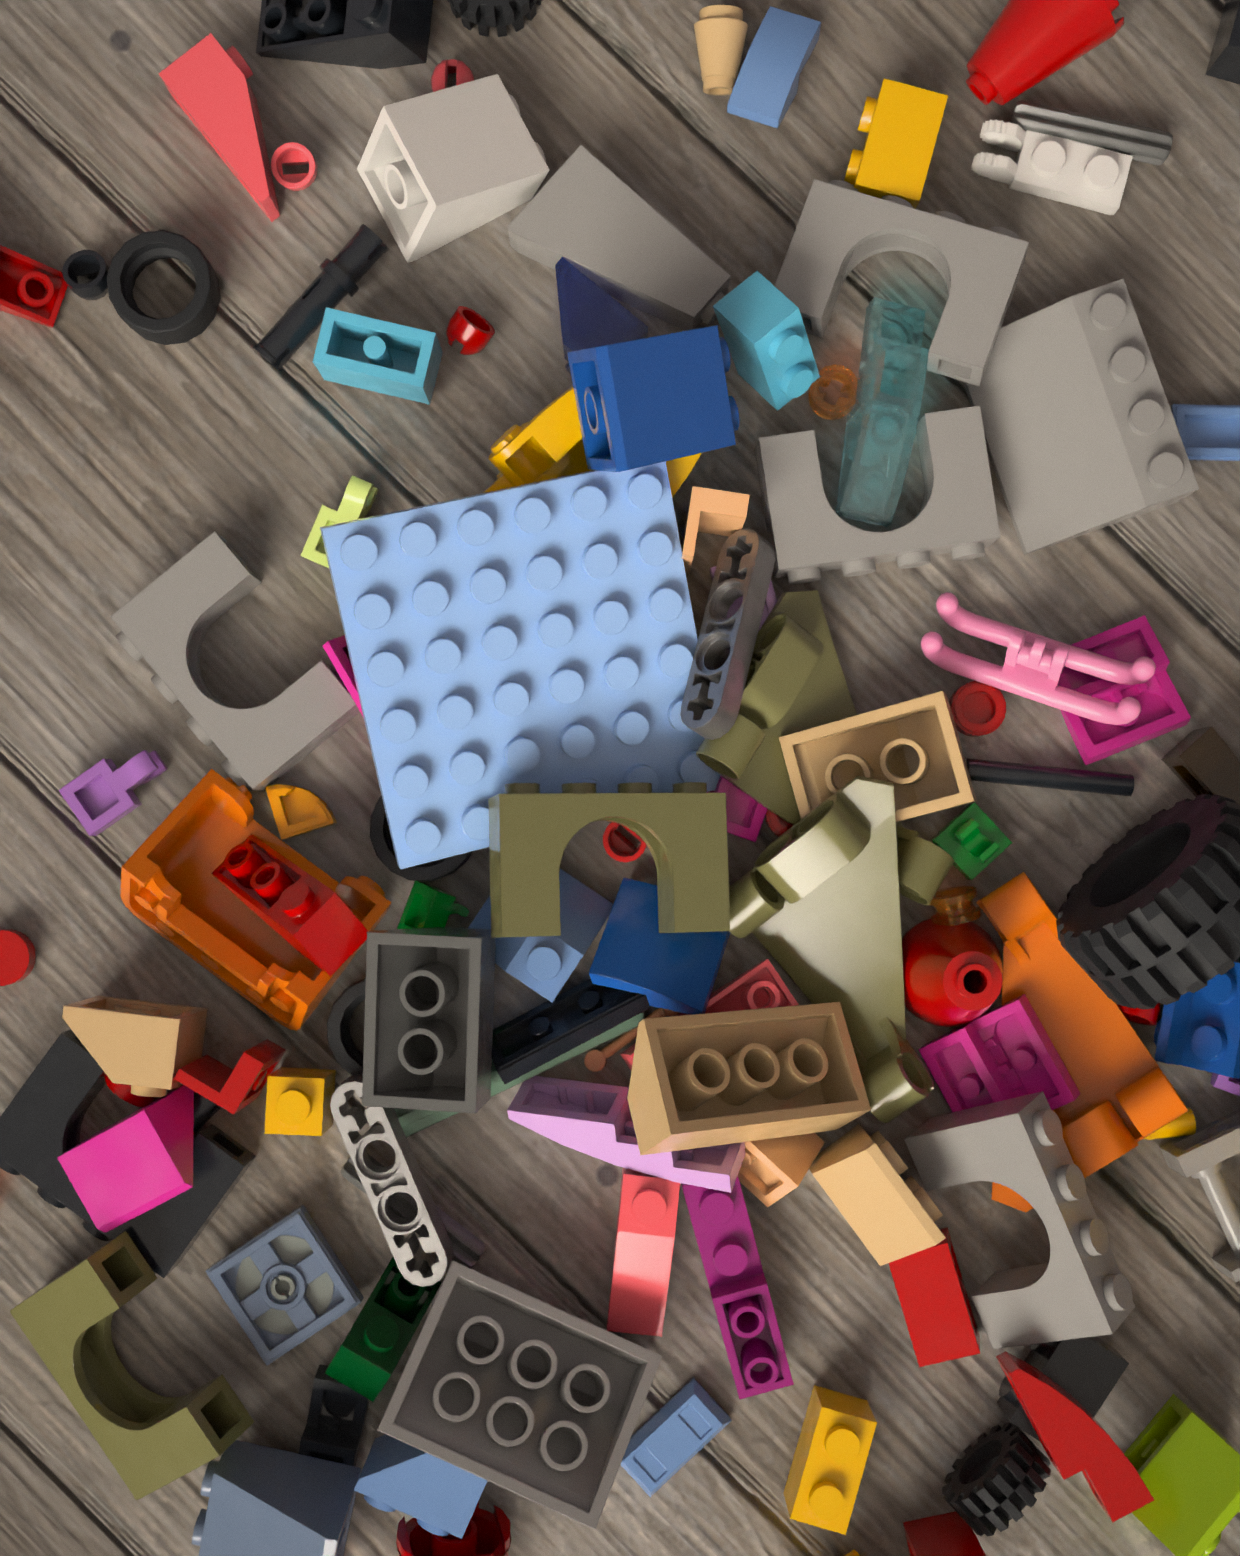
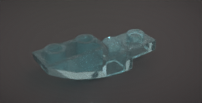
(885, 413)

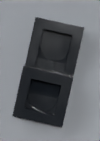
(333, 1421)

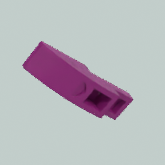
(738, 1289)

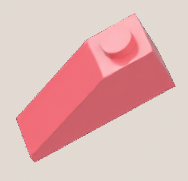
(222, 106)
(642, 1253)

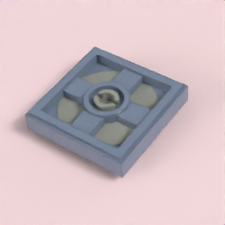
(284, 1284)

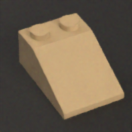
(900, 744)

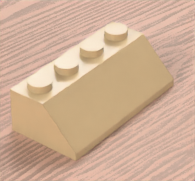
(743, 1077)

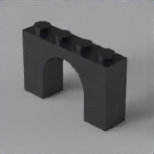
(47, 1122)

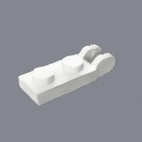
(1054, 167)

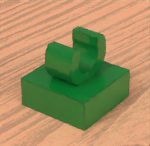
(971, 840)
(429, 907)

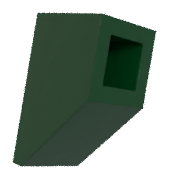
(381, 1333)

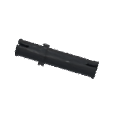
(327, 290)

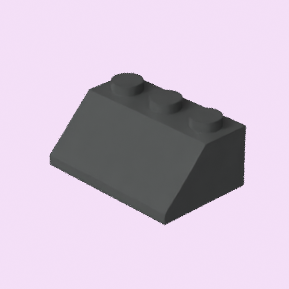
(429, 1019)

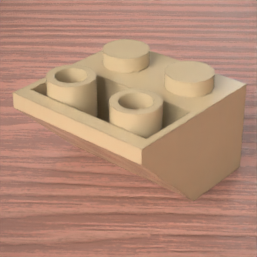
(866, 1187)

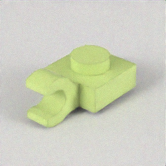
(355, 505)

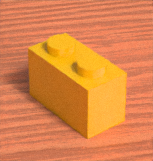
(898, 141)
(829, 1459)

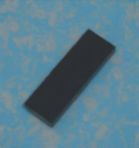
(561, 1026)

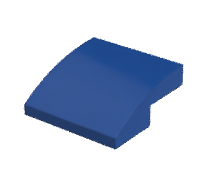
(668, 968)

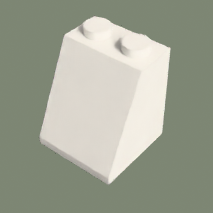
(450, 163)

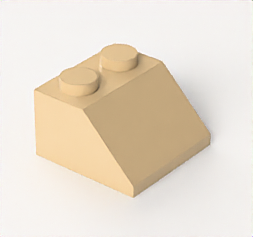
(139, 1039)

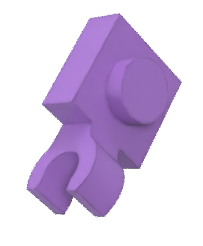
(106, 792)

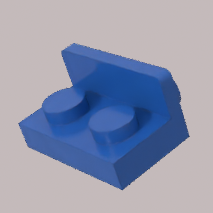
(1203, 1027)

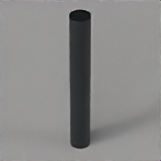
(1050, 777)

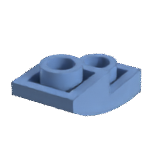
(773, 67)

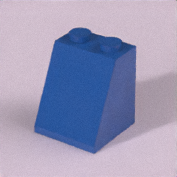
(653, 399)

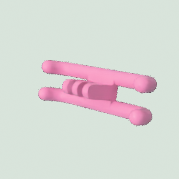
(1035, 665)

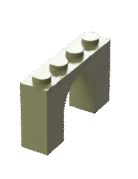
(680, 828)
(141, 1432)

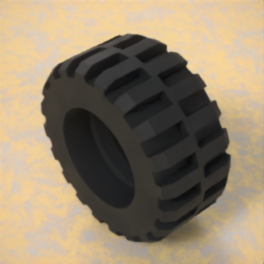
(1160, 905)

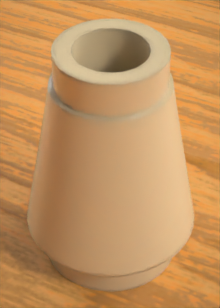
(720, 46)

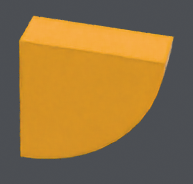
(298, 810)

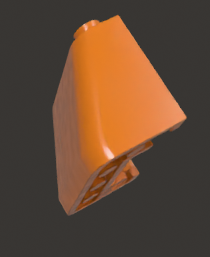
(176, 895)

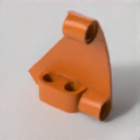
(1117, 1077)

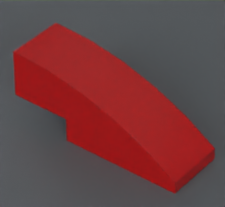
(1076, 1439)

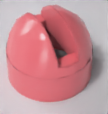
(441, 71)
(291, 155)

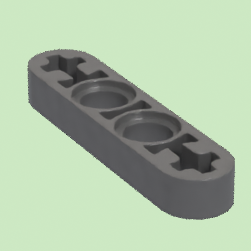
(713, 695)
(385, 1181)

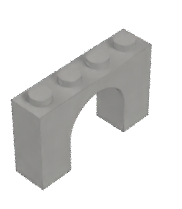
(847, 226)
(954, 516)
(168, 628)
(1024, 1149)

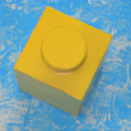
(299, 1101)

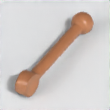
(597, 1059)

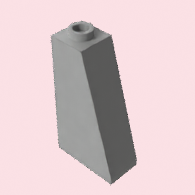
(618, 244)

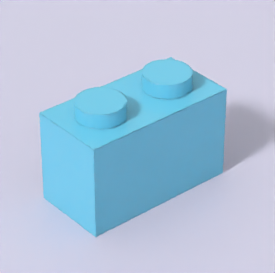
(767, 340)
(378, 355)

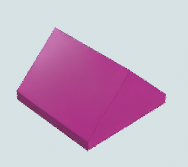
(135, 1161)

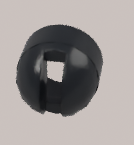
(86, 274)

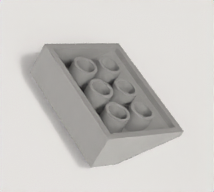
(1079, 420)
(521, 1394)

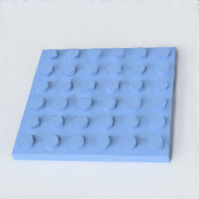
(518, 646)

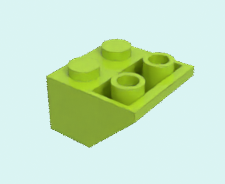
(1190, 1476)

